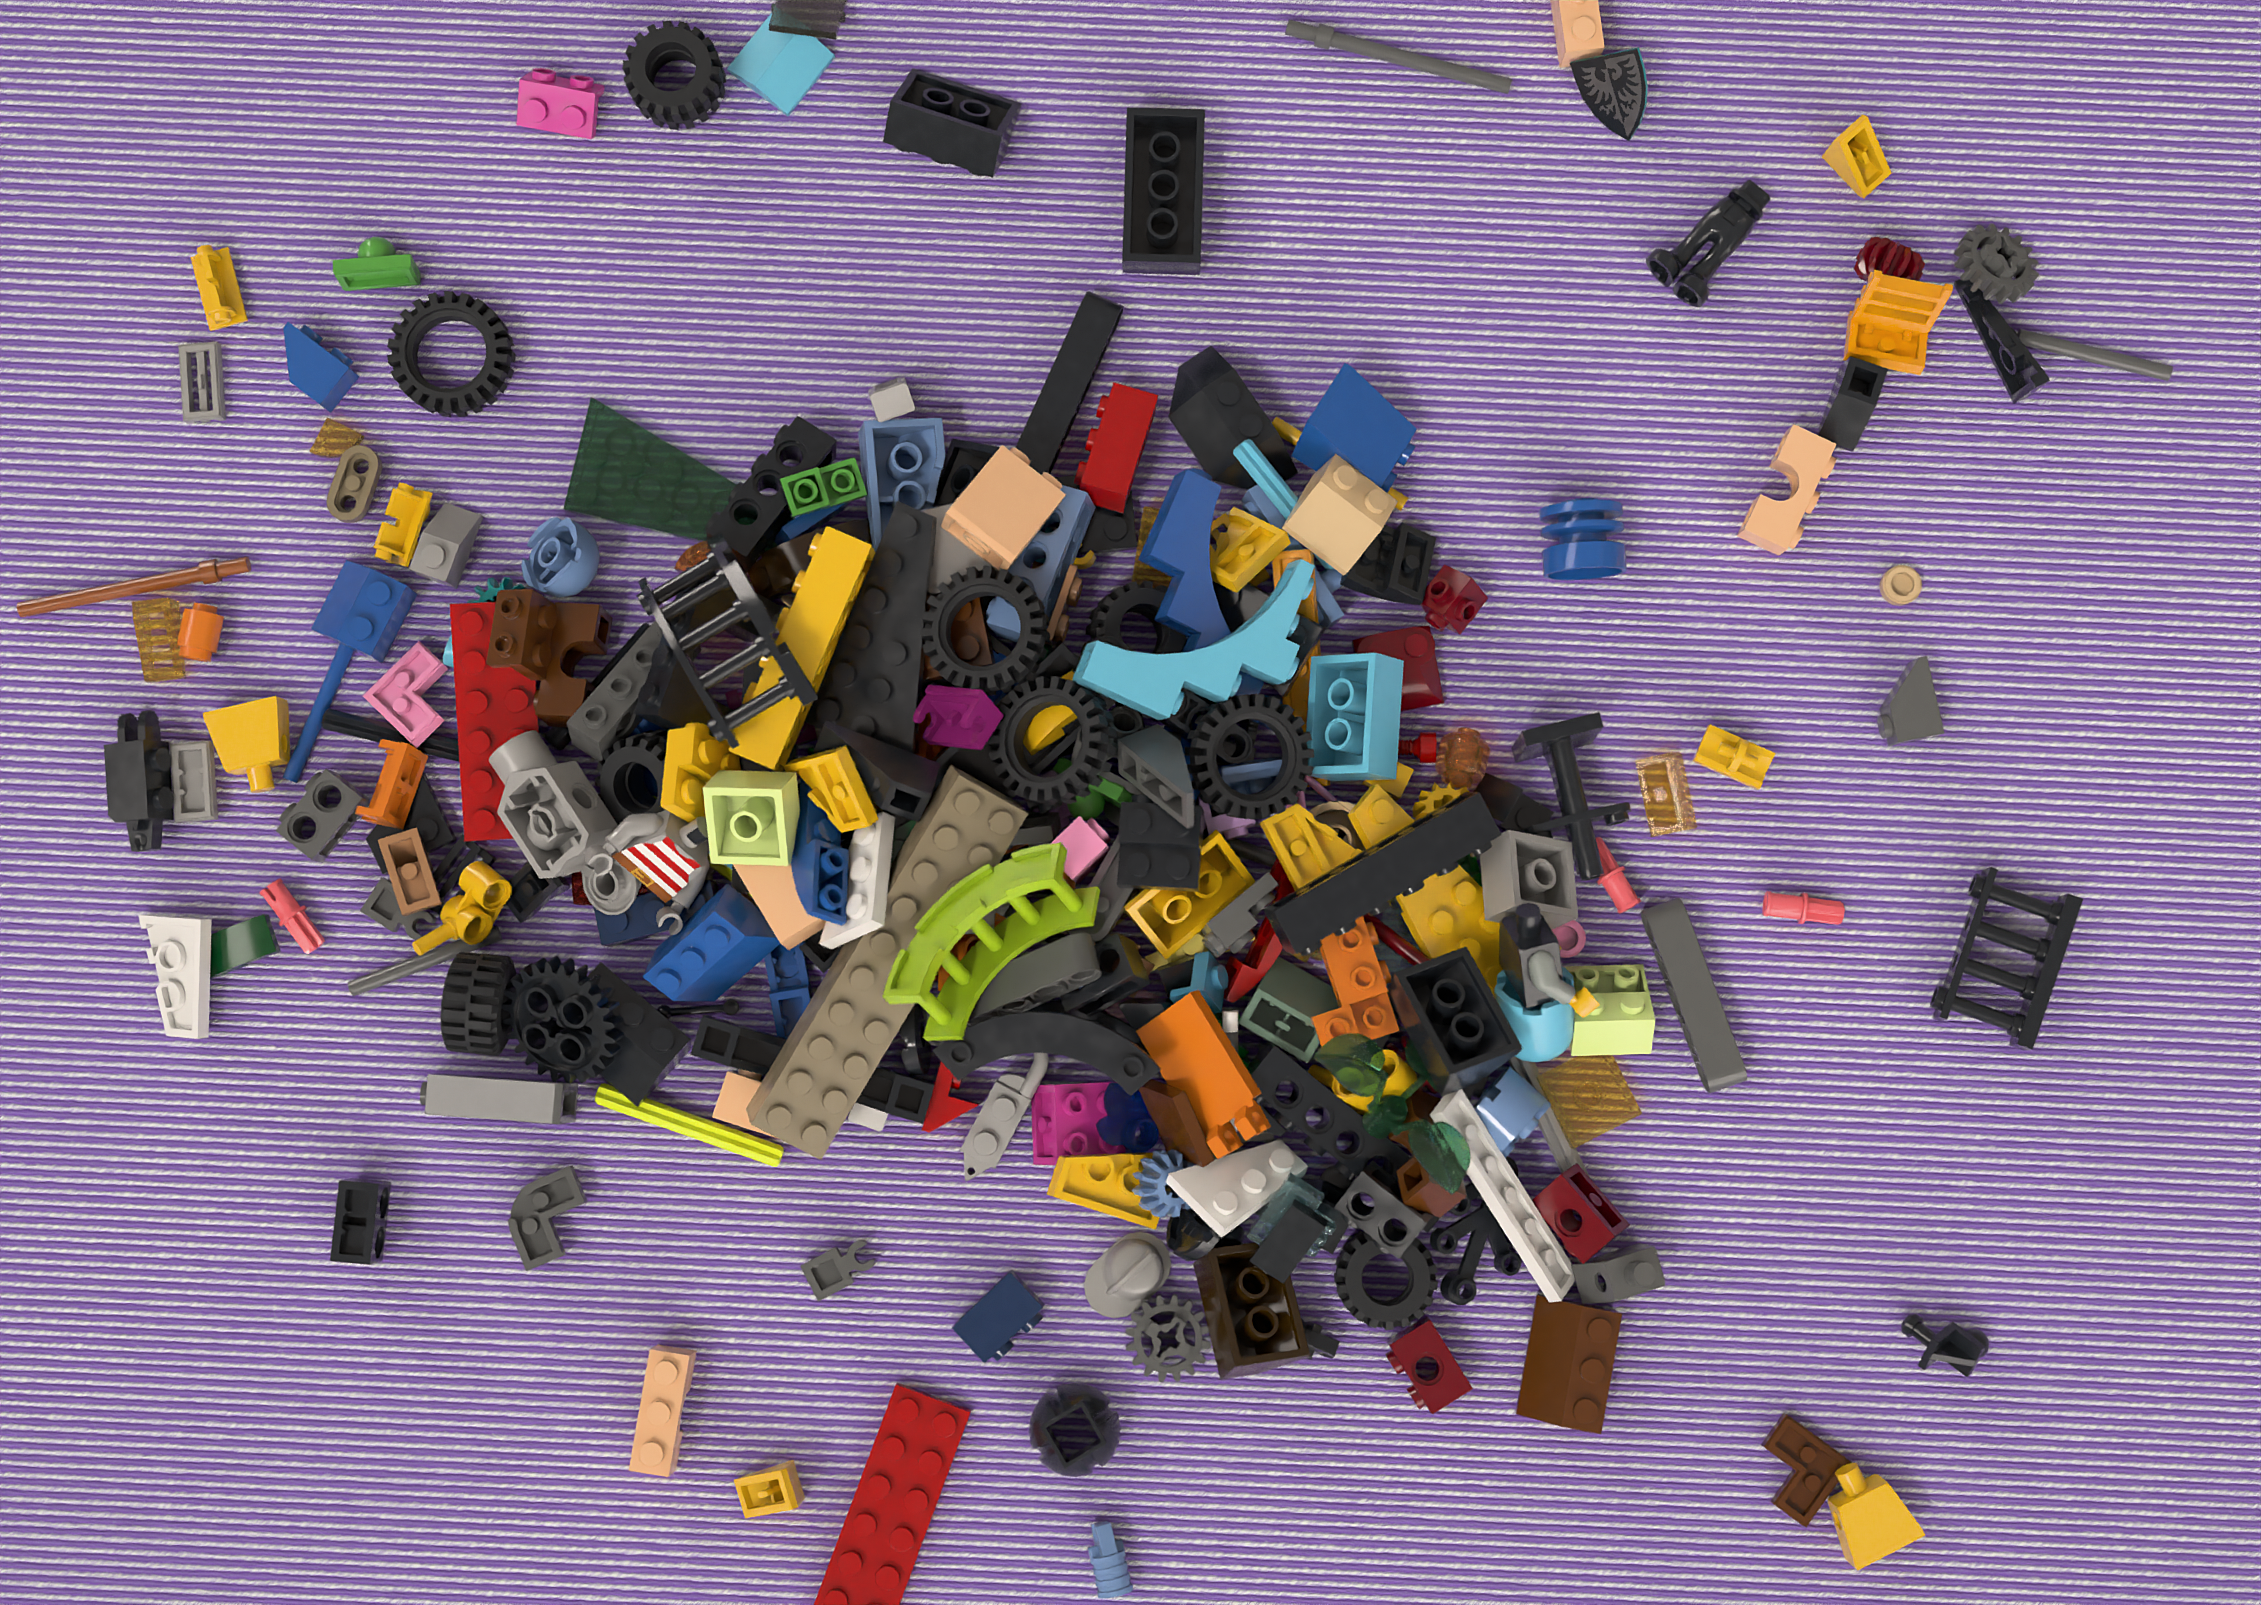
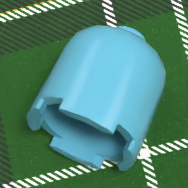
(1541, 1029)

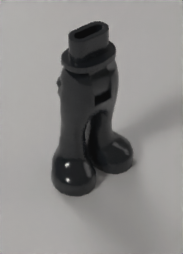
(1726, 227)

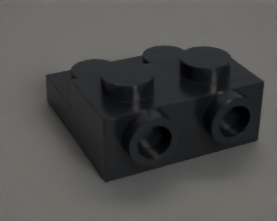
(1157, 848)

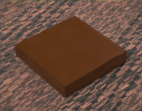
(1176, 1122)

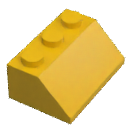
(1174, 917)

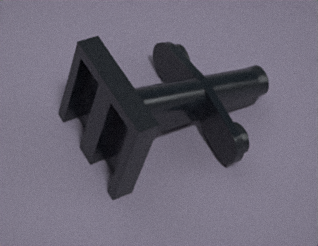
(1557, 746)

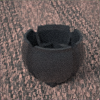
(1063, 1402)

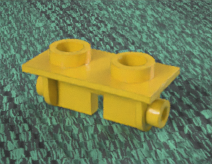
(218, 287)
(399, 542)

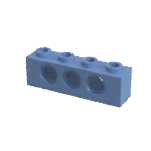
(1058, 549)

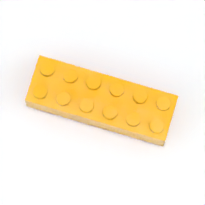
(812, 633)

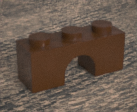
(578, 633)
(1415, 1183)

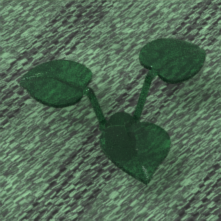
(1358, 1067)

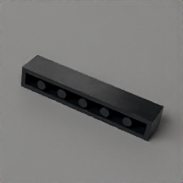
(1381, 873)

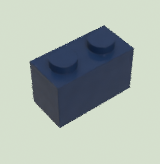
(999, 1317)

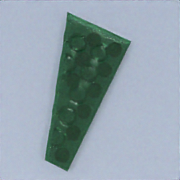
(642, 480)

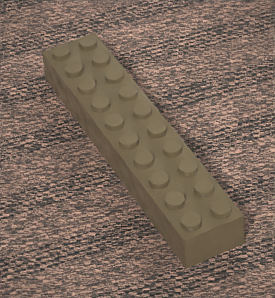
(847, 1018)

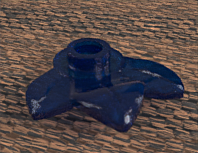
(1123, 1117)

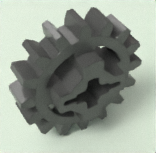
(1996, 263)
(1153, 1327)

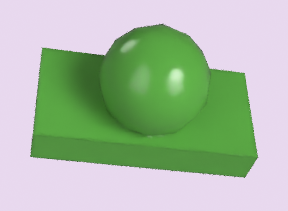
(376, 267)
(1094, 803)

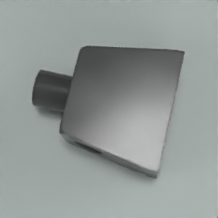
(1625, 1272)

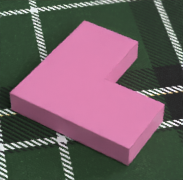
(400, 692)

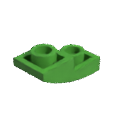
(823, 487)

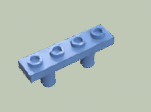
(1327, 581)

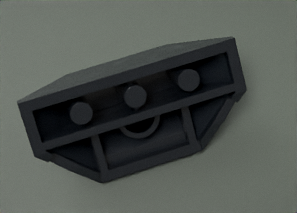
(1217, 414)

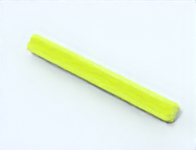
(692, 1126)

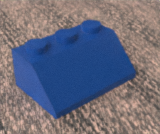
(712, 949)

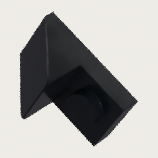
(1509, 805)
(532, 893)

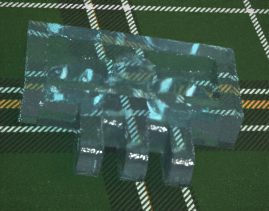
(1291, 1188)

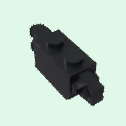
(139, 780)

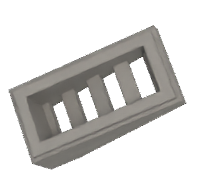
(891, 399)

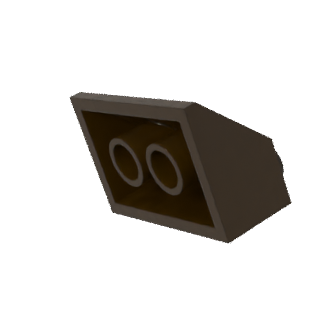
(1248, 1313)

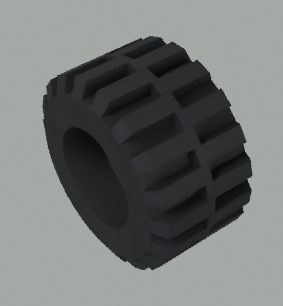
(669, 45)
(1139, 599)
(623, 774)
(473, 1003)
(1388, 1313)

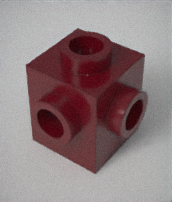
(1452, 600)

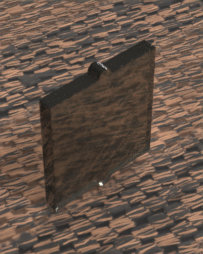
(808, 17)

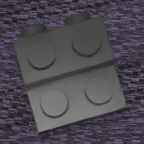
(1234, 923)

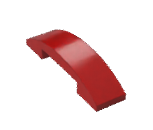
(1263, 951)

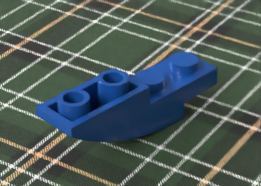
(819, 863)

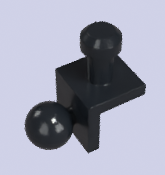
(1951, 1345)

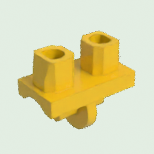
(1733, 757)

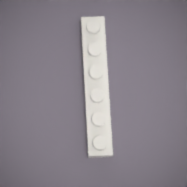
(1508, 1199)

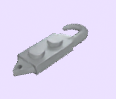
(1001, 1117)

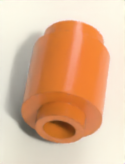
(200, 632)

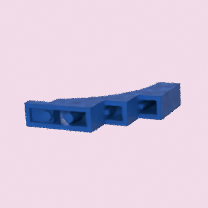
(1181, 550)

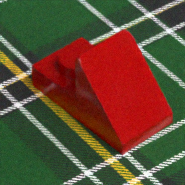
(942, 1105)

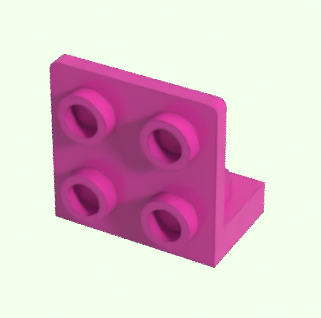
(1066, 1121)

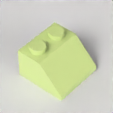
(751, 817)

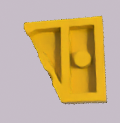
(1245, 549)
(836, 788)
(1305, 845)

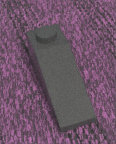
(1158, 768)

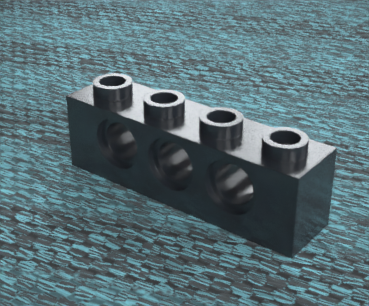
(795, 442)

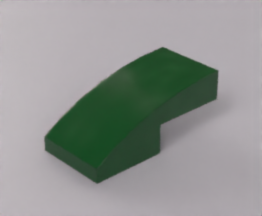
(242, 944)

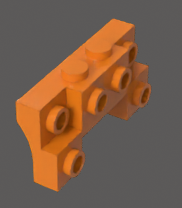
(1358, 986)

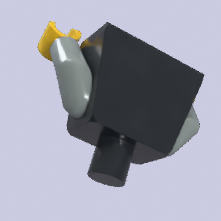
(1533, 962)

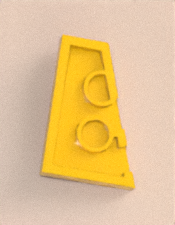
(1102, 1184)

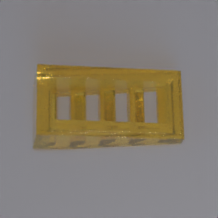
(145, 641)

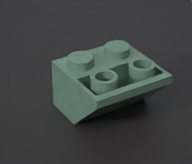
(1283, 1009)

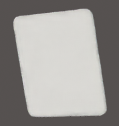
(867, 1117)

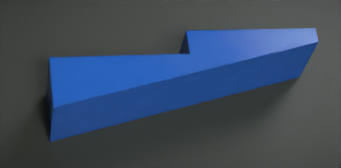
(788, 987)

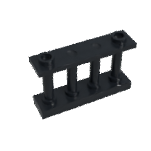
(2047, 951)

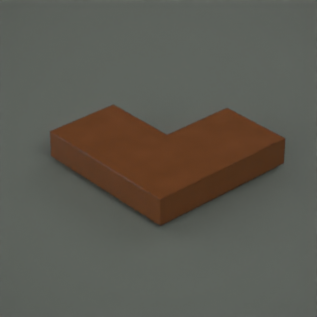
(1812, 1466)

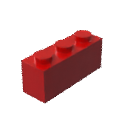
(1116, 446)

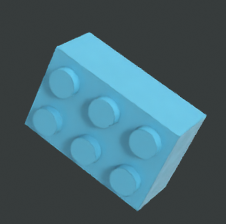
(1354, 716)

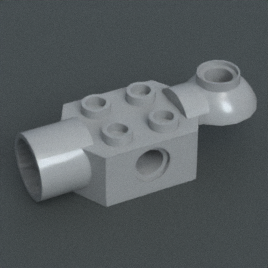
(557, 817)

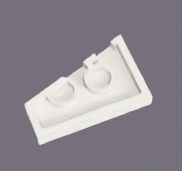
(867, 883)
(182, 963)
(1236, 1184)

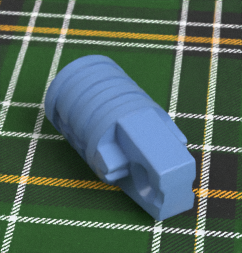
(1109, 1562)

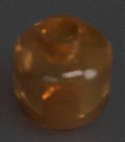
(1462, 758)

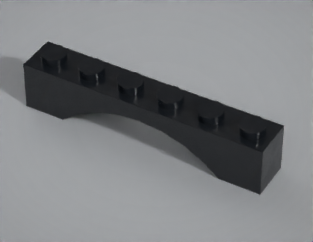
(757, 1050)

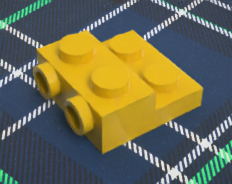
(689, 764)

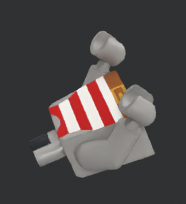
(662, 855)

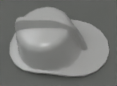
(1127, 1274)

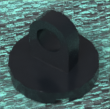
(1193, 1238)

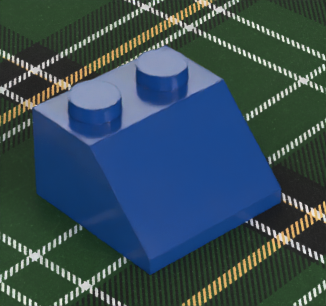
(364, 610)

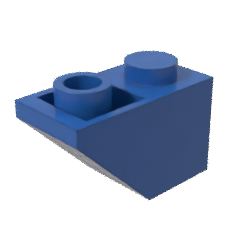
(315, 370)

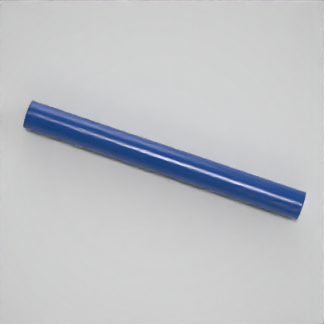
(314, 720)

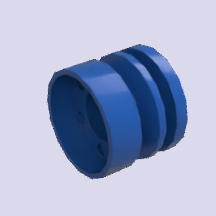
(1582, 535)

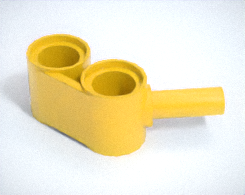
(470, 914)
(1399, 1079)

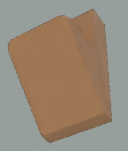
(410, 871)

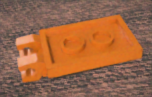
(1206, 1066)

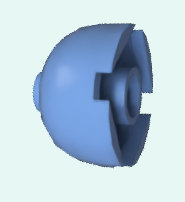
(561, 558)

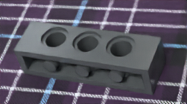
(611, 707)

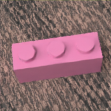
(1085, 847)

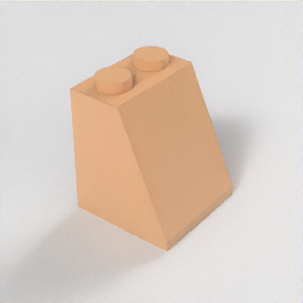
(1003, 508)

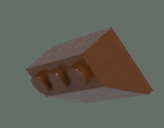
(1569, 1364)

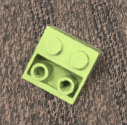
(1625, 1013)

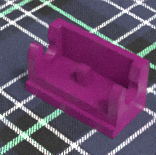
(958, 717)

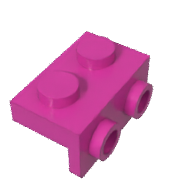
(558, 103)

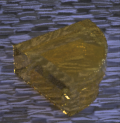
(335, 440)

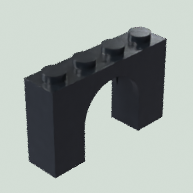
(668, 694)

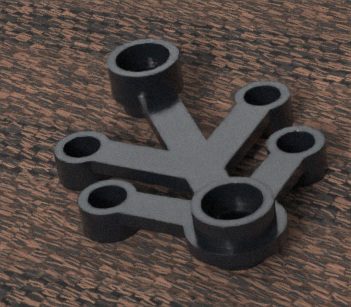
(1481, 1225)

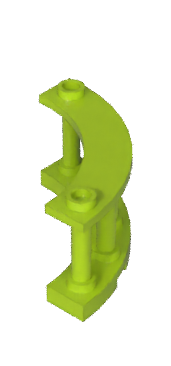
(963, 910)

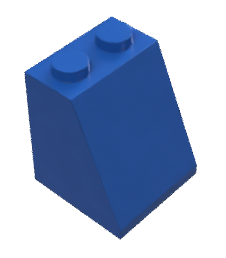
(1358, 428)

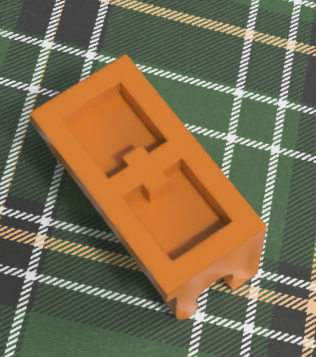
(395, 785)

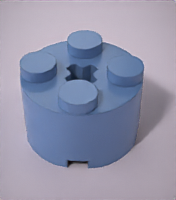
(1510, 1109)

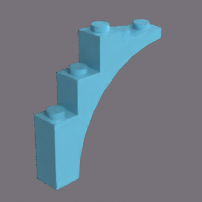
(1257, 648)

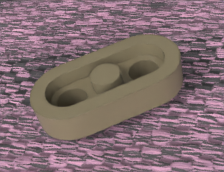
(350, 484)

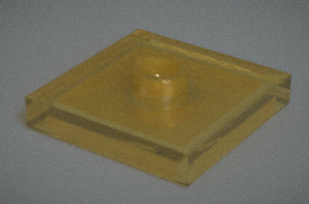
(1588, 1097)

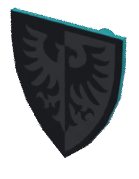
(1614, 89)

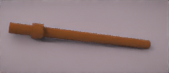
(207, 572)

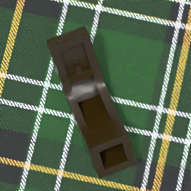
(780, 565)

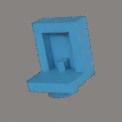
(1207, 977)

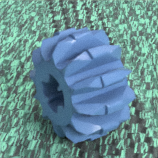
(1153, 1189)

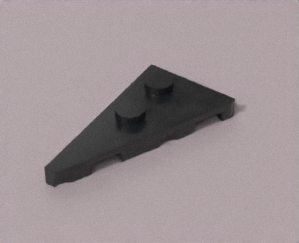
(2009, 355)

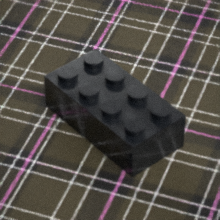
(1163, 191)

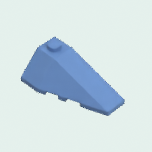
(899, 464)

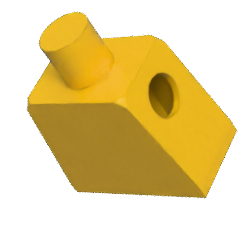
(252, 739)
(1870, 1517)

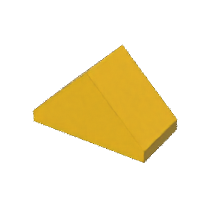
(1858, 157)
(770, 1490)

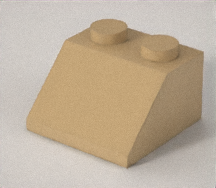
(1339, 514)

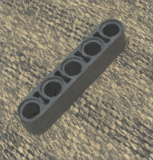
(1036, 978)
(1693, 995)

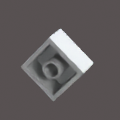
(1529, 870)

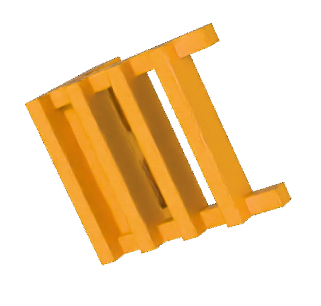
(1894, 321)

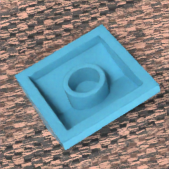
(781, 66)

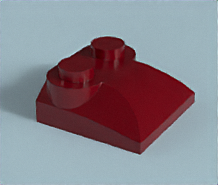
(1420, 670)

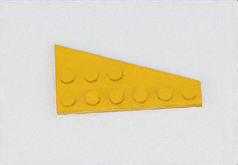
(1448, 908)

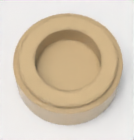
(1900, 585)

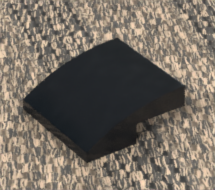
(1394, 566)

